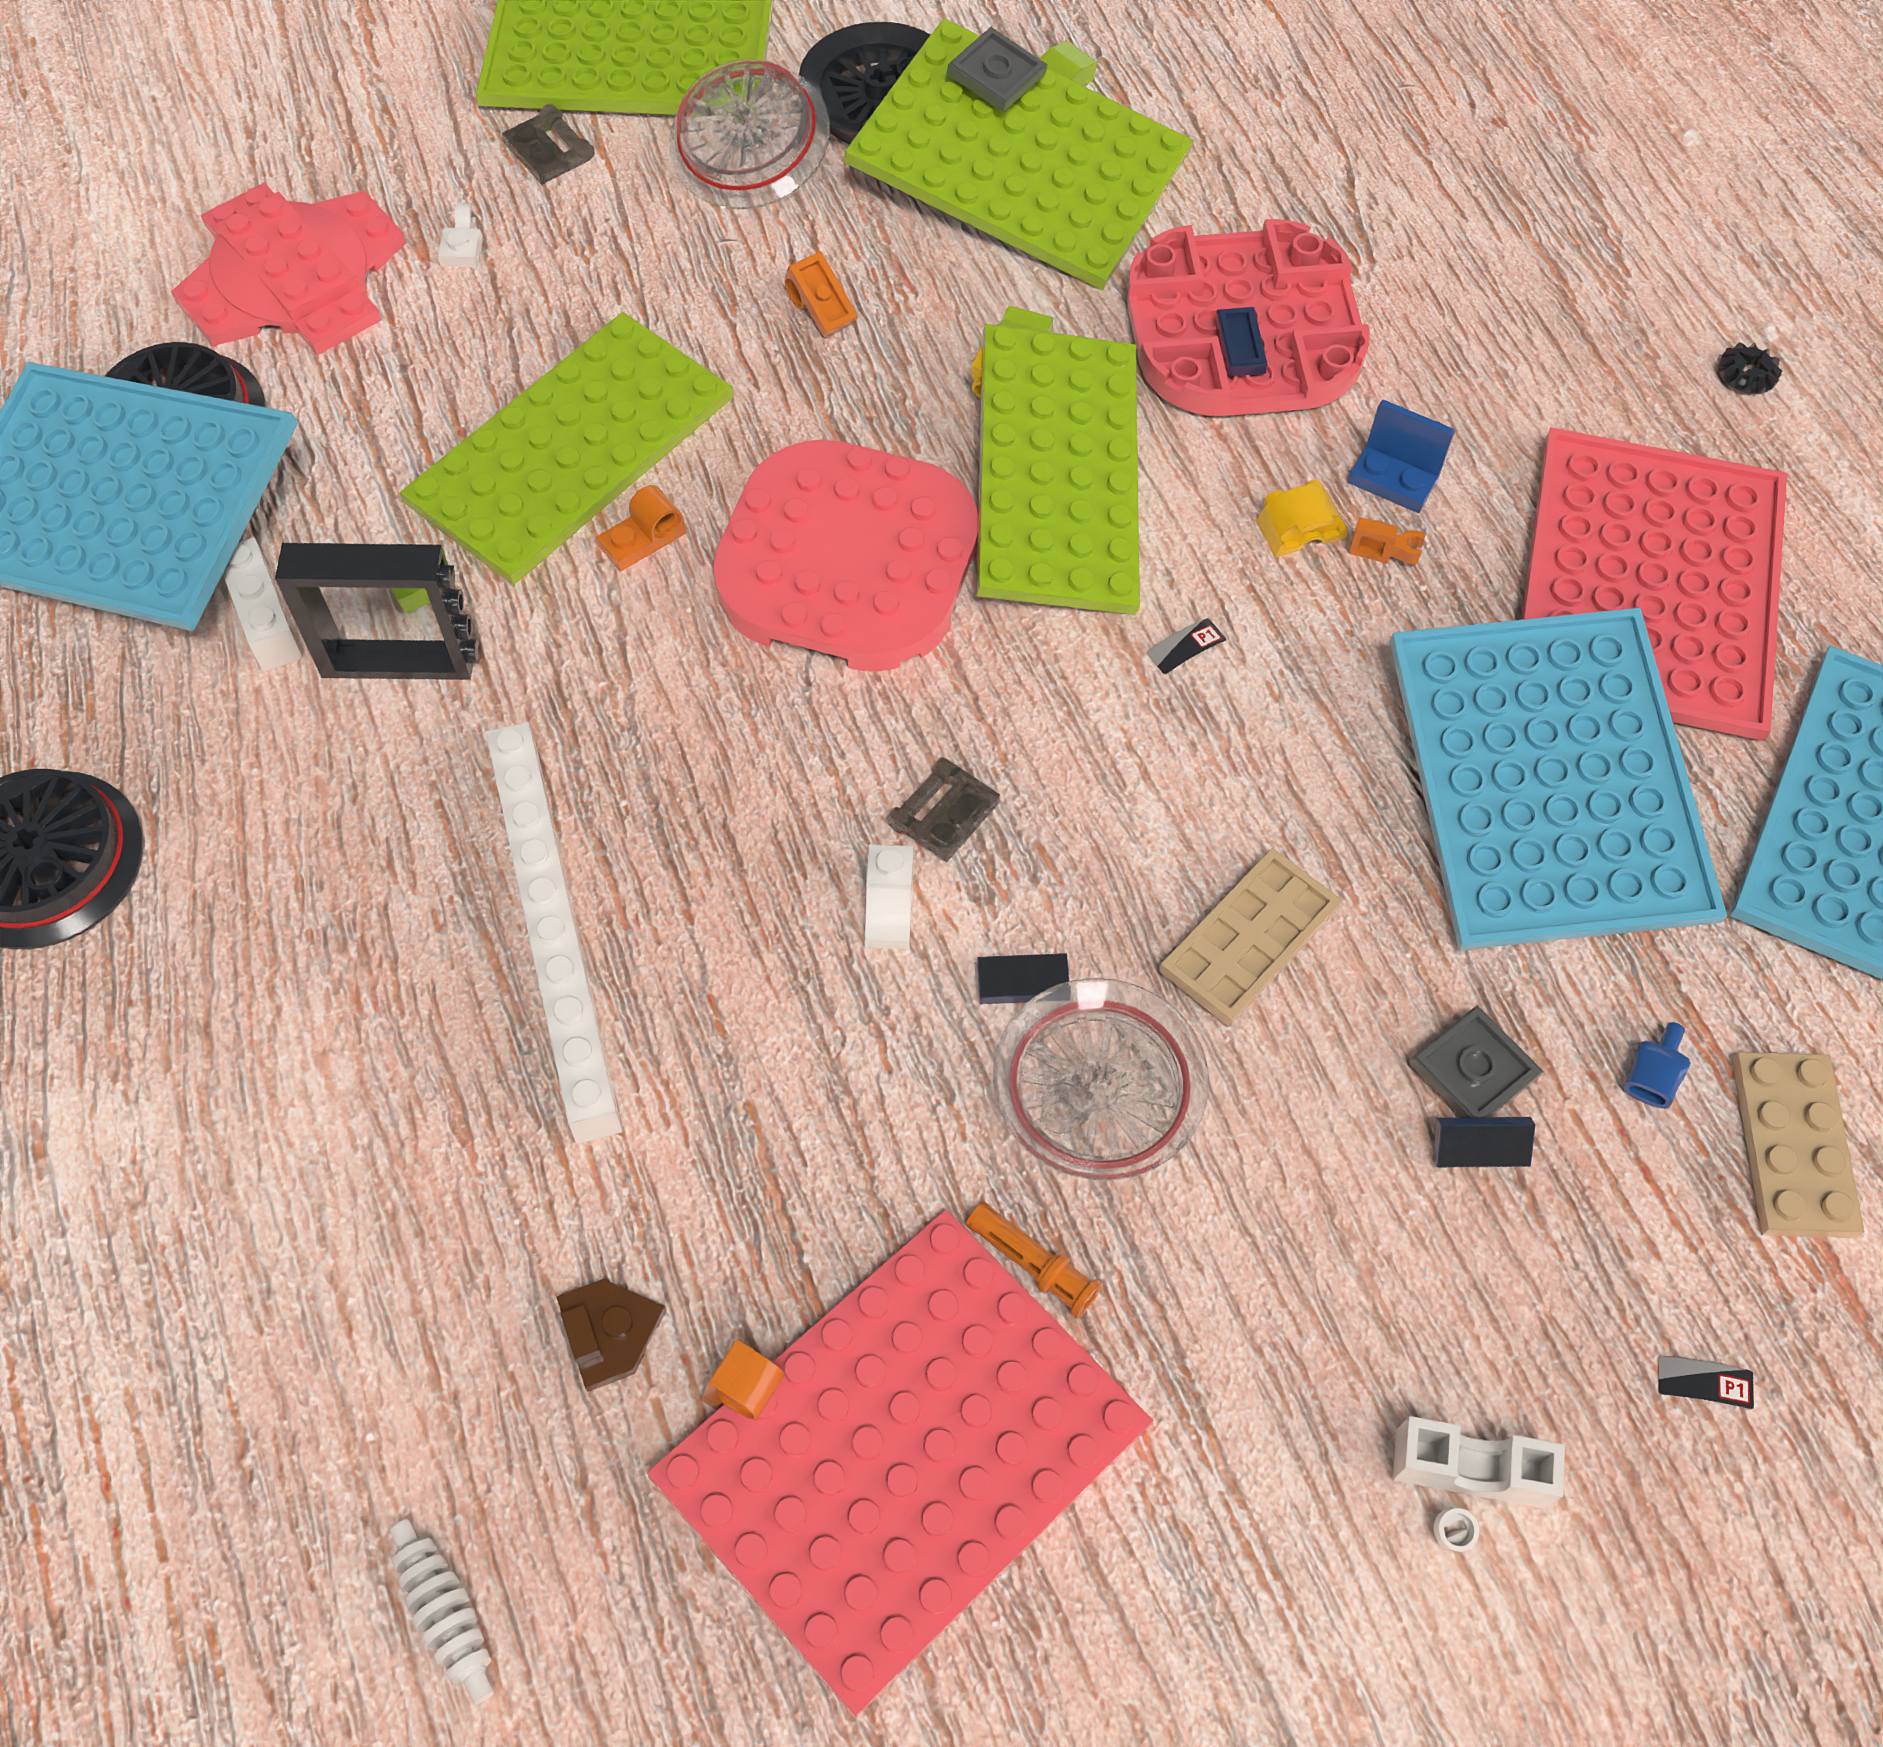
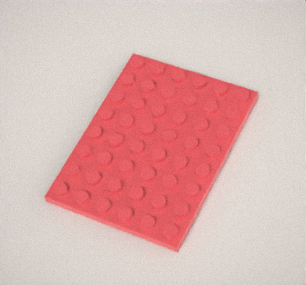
(1686, 545)
(901, 1459)

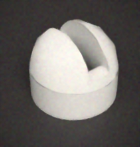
(1461, 1539)

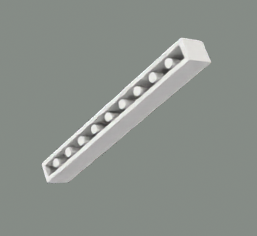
(553, 936)

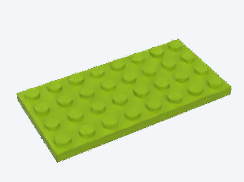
(566, 447)
(1058, 471)

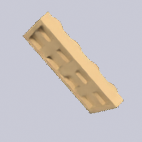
(1250, 936)
(1797, 1145)

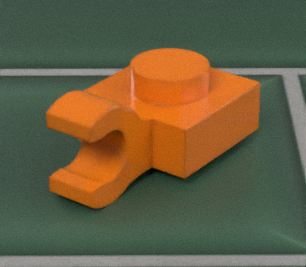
(1380, 541)

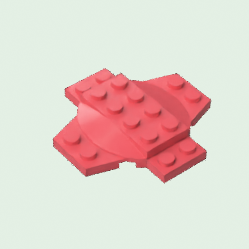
(289, 267)

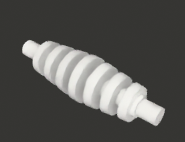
(441, 1611)

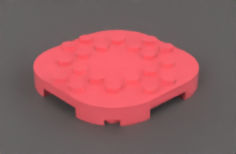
(1300, 304)
(847, 553)

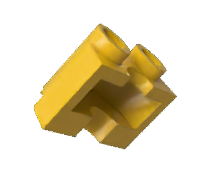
(1299, 517)

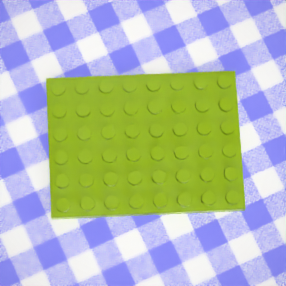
(615, 51)
(1049, 175)

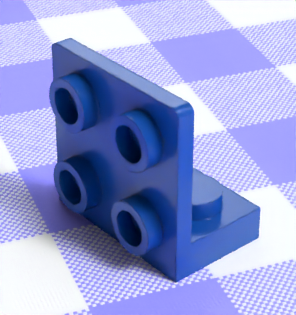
(1402, 456)

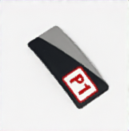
(1185, 645)
(1705, 1381)

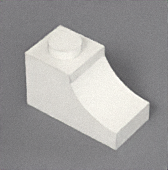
(889, 896)

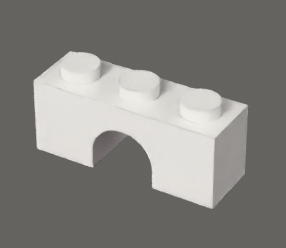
(259, 607)
(1505, 1470)

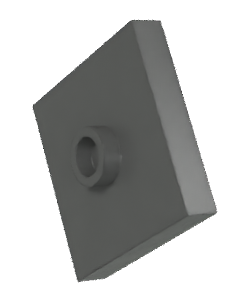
(996, 69)
(1475, 1066)

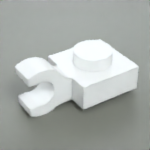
(463, 243)

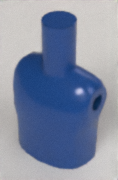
(1658, 1069)

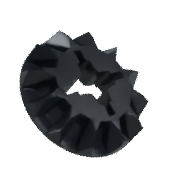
(1754, 380)

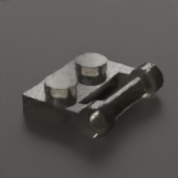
(539, 152)
(954, 815)

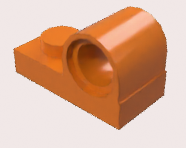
(815, 286)
(651, 525)
(743, 1382)

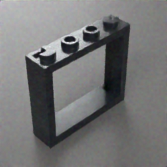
(309, 566)

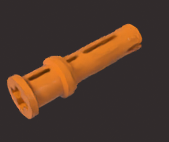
(1051, 1271)

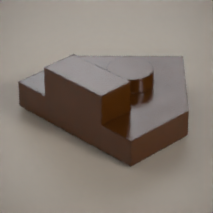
(608, 1330)

